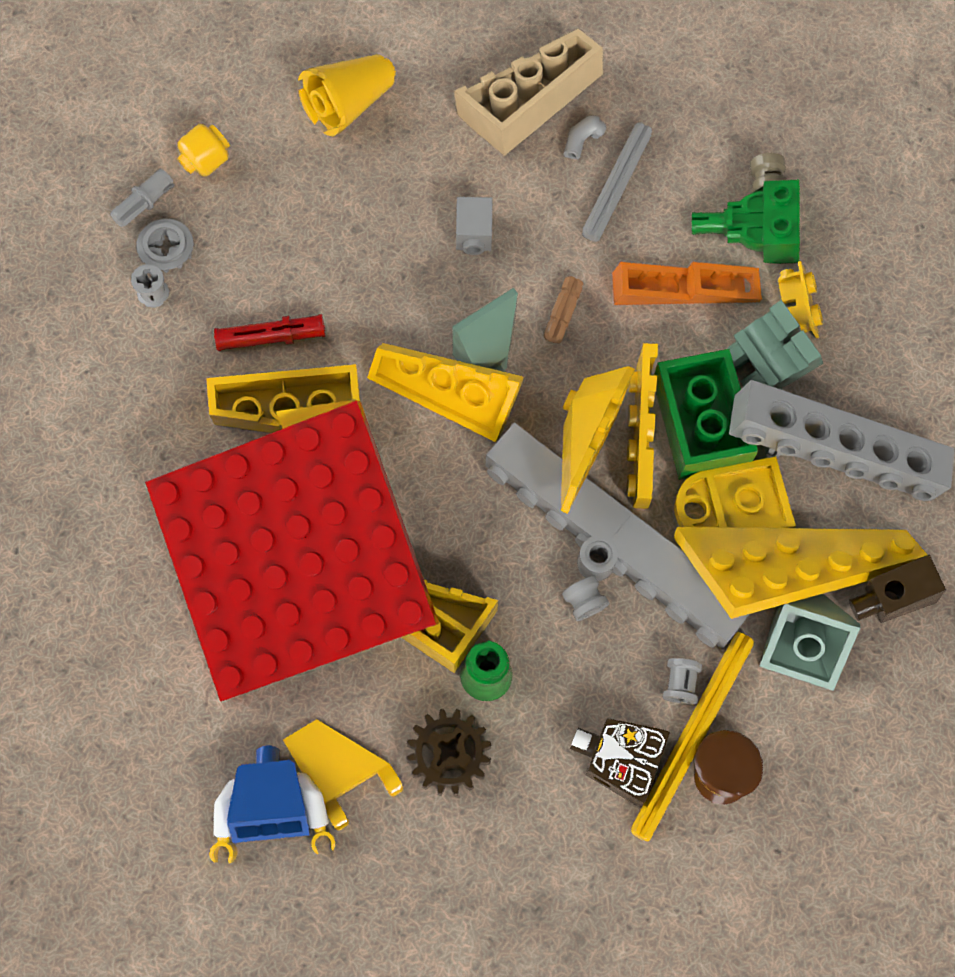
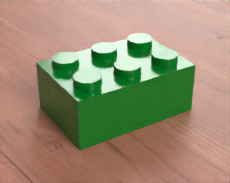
(697, 412)

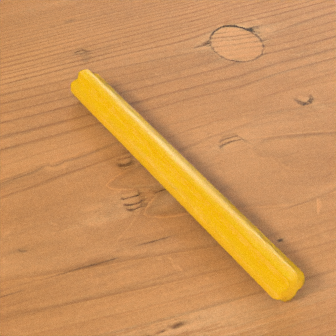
(691, 737)

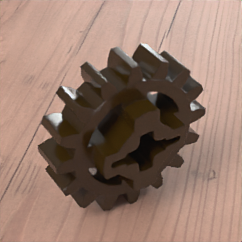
(464, 763)

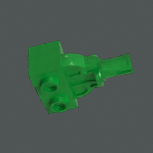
(761, 221)

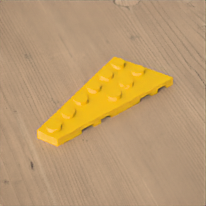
(783, 565)

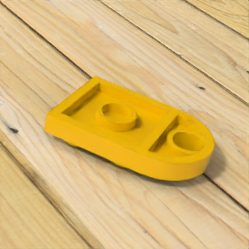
(737, 497)

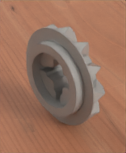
(153, 236)

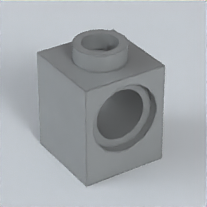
(474, 224)

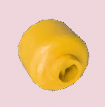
(202, 150)

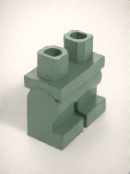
(775, 349)

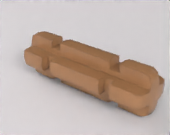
(563, 309)

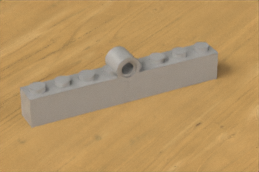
(613, 532)

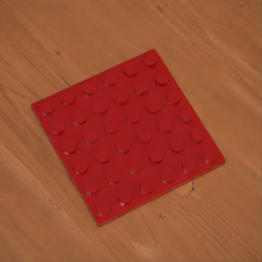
(291, 551)

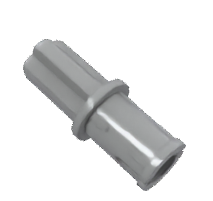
(142, 197)

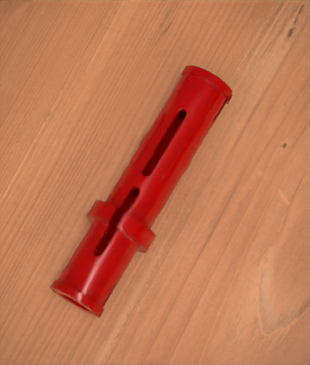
(270, 332)

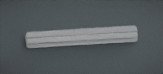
(616, 182)

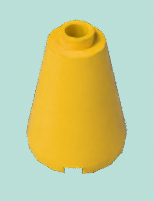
(344, 90)

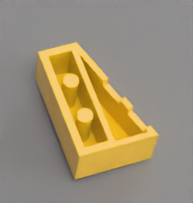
(461, 623)

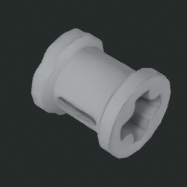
(141, 281)
(682, 681)

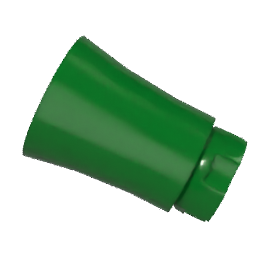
(489, 684)

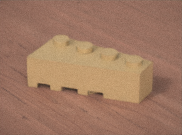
(527, 94)

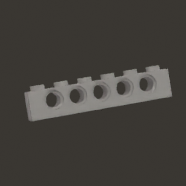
(841, 441)

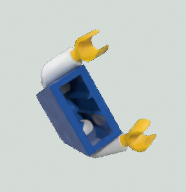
(268, 803)

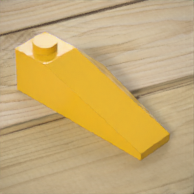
(587, 425)

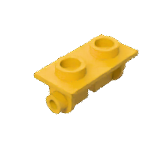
(799, 288)

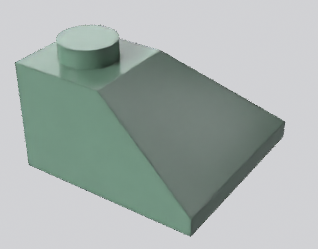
(487, 334)
(810, 641)

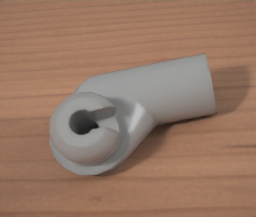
(589, 126)

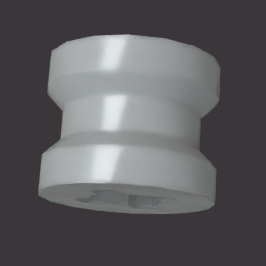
(585, 598)

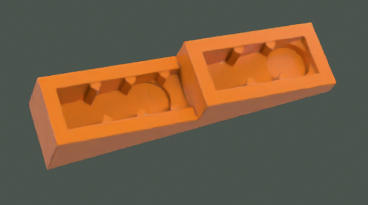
(678, 285)

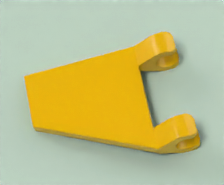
(337, 766)

